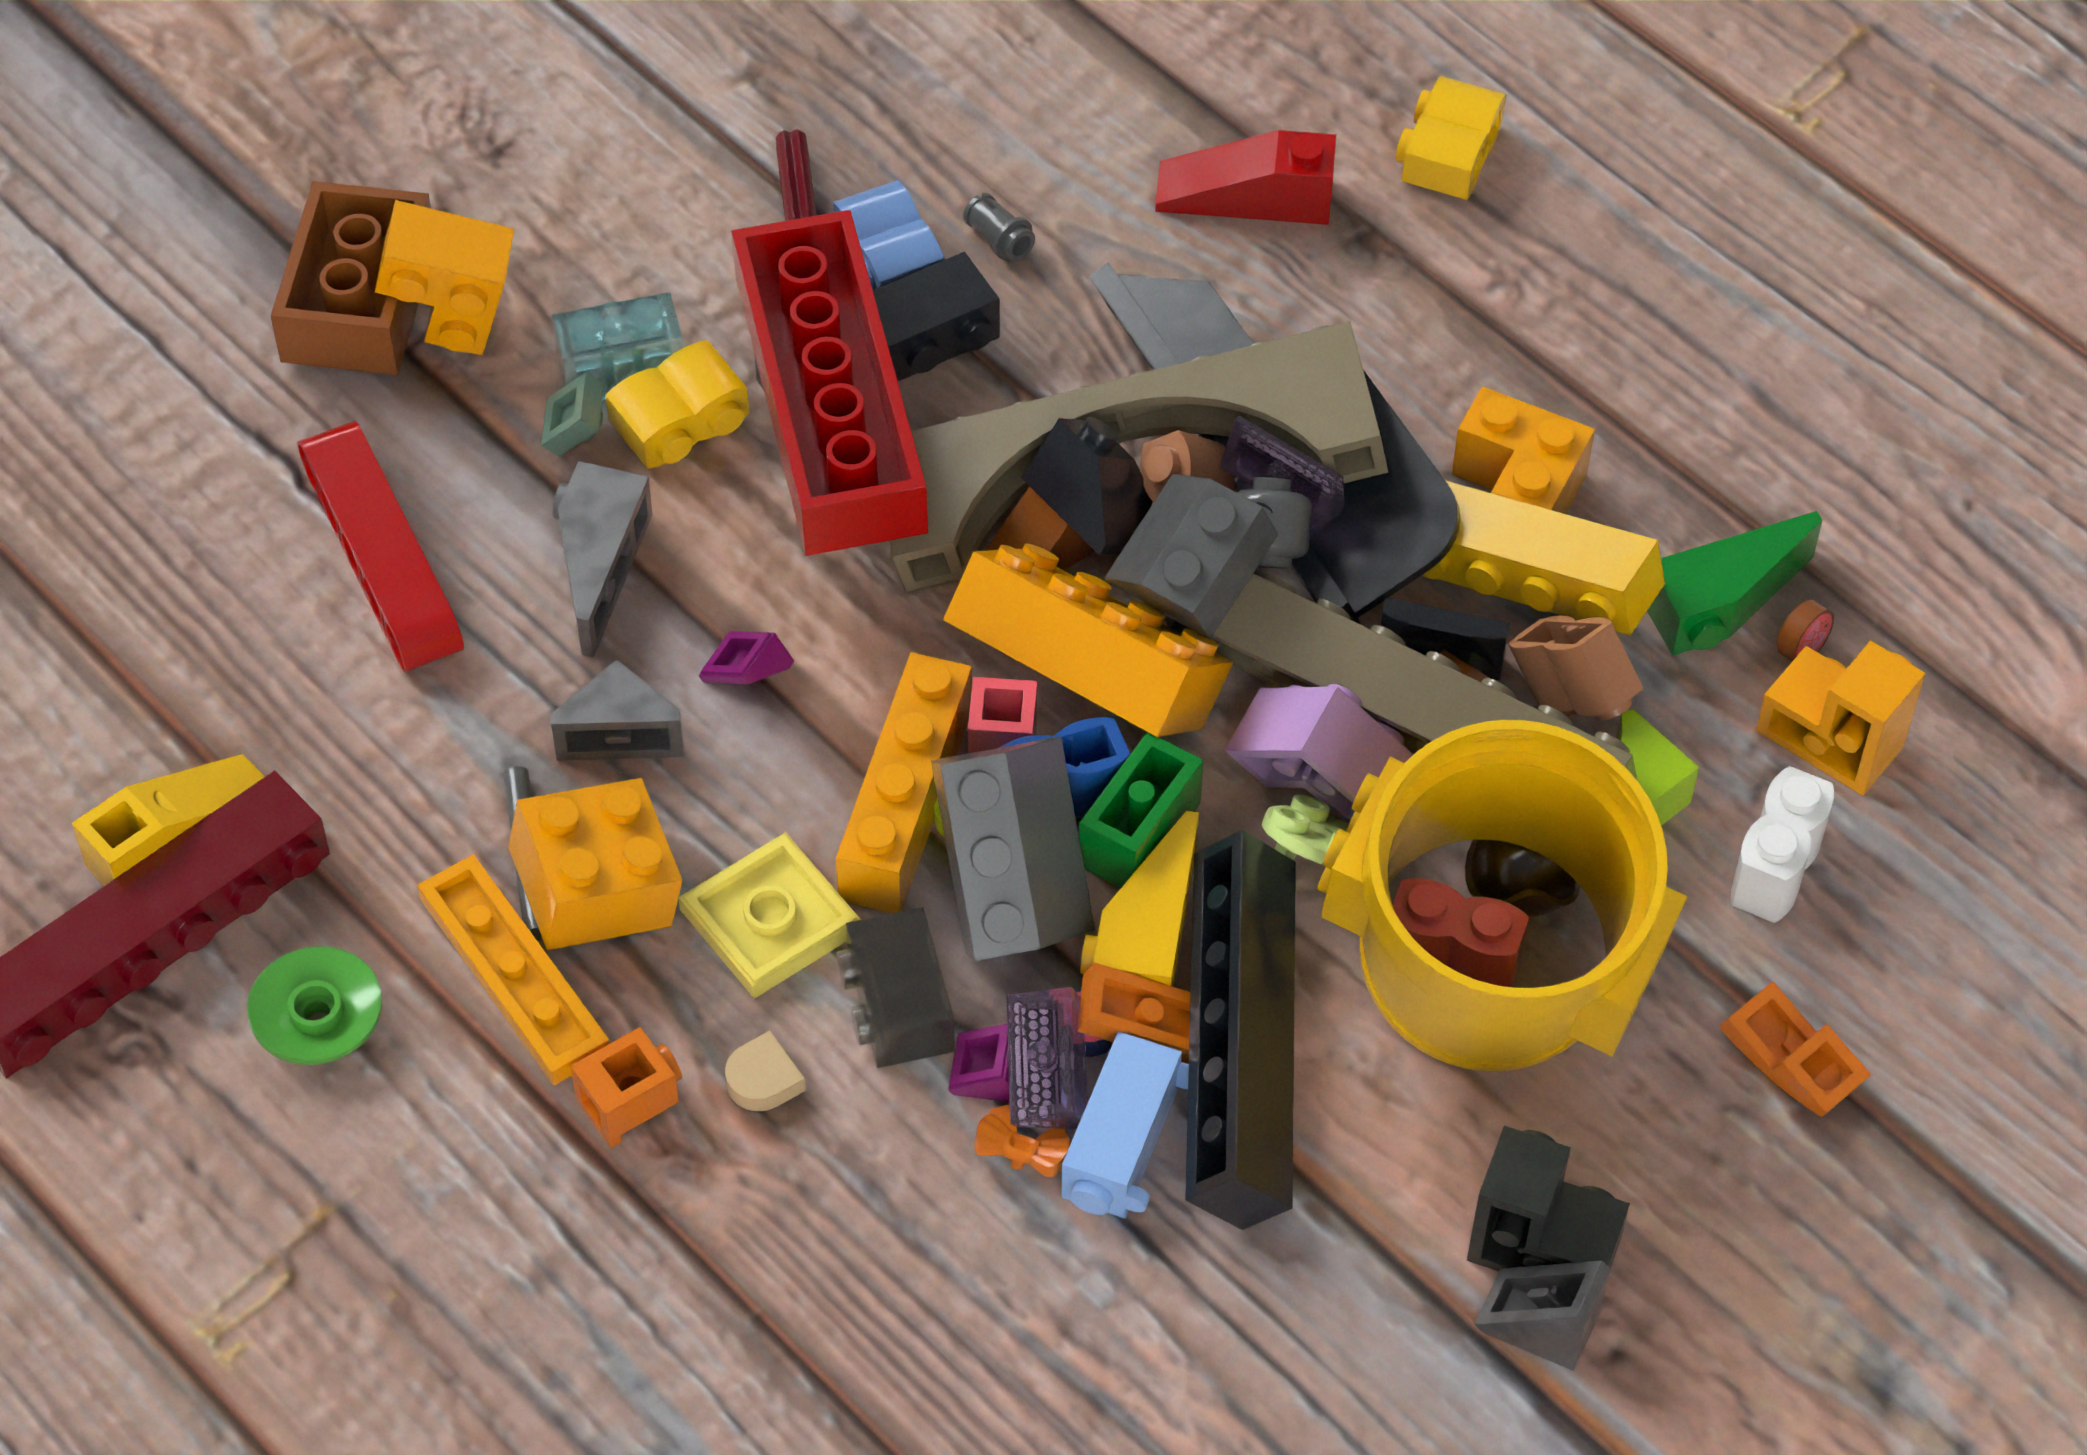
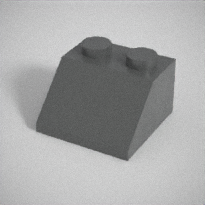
(1194, 552)

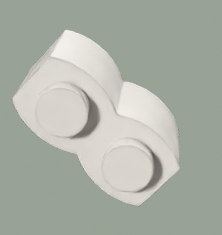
(1782, 844)

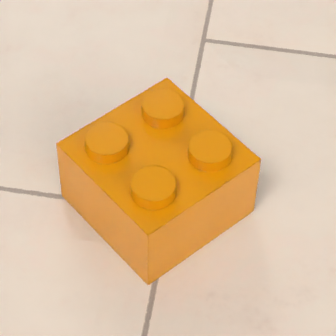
(594, 863)

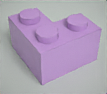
(1314, 743)

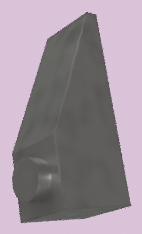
(601, 527)

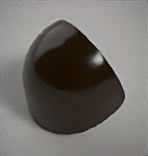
(1518, 877)

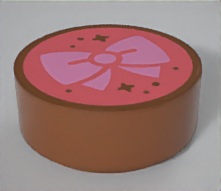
(1806, 625)

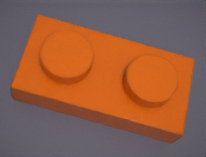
(1134, 1006)

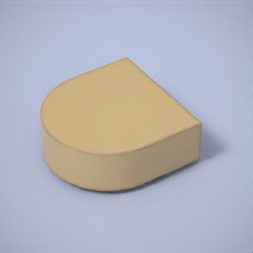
(762, 1075)

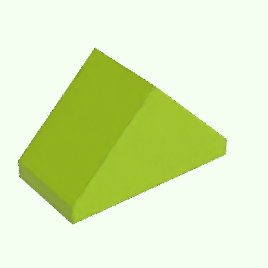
(1660, 766)

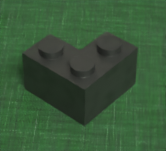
(1534, 1216)

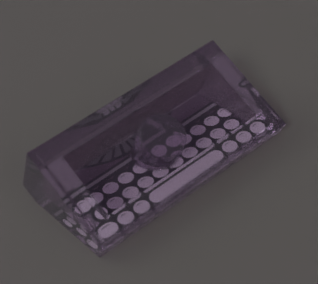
(1257, 453)
(1046, 1059)

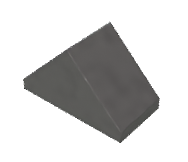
(617, 719)
(1546, 1308)

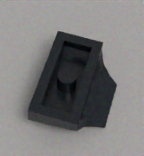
(1466, 636)

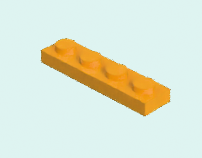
(512, 967)

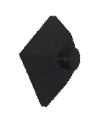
(1090, 483)

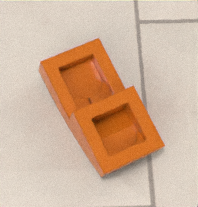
(1802, 1061)

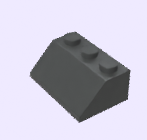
(1013, 848)

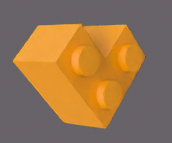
(450, 265)
(1522, 451)
(1842, 717)

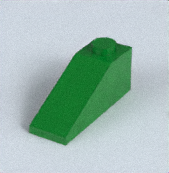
(1727, 581)

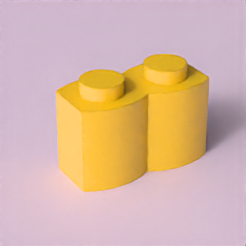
(1450, 137)
(678, 404)

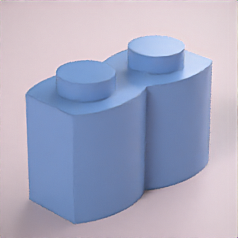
(891, 233)

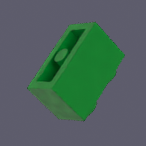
(1139, 808)

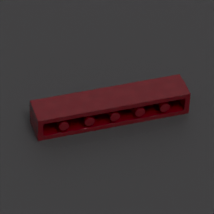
(153, 917)

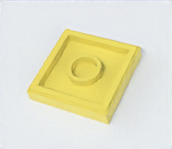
(768, 914)

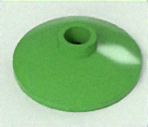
(312, 983)

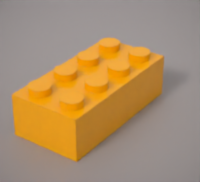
(1089, 639)

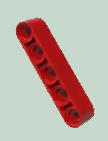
(380, 546)

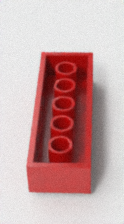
(829, 383)

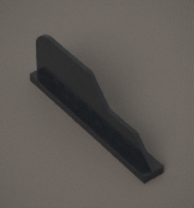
(1390, 522)

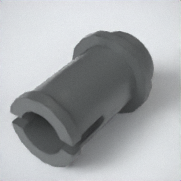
(1009, 236)

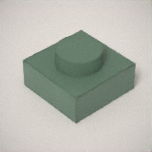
(573, 414)

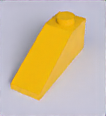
(1147, 916)

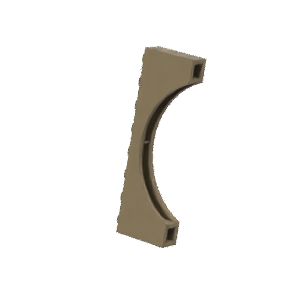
(1294, 387)

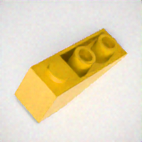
(155, 812)

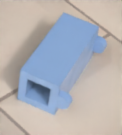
(1122, 1127)

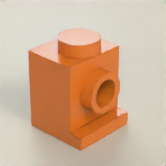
(626, 1084)

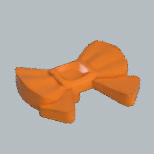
(998, 1137)

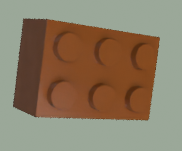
(327, 293)

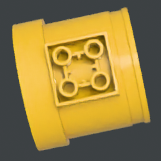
(1527, 789)

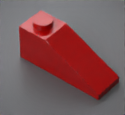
(1258, 178)

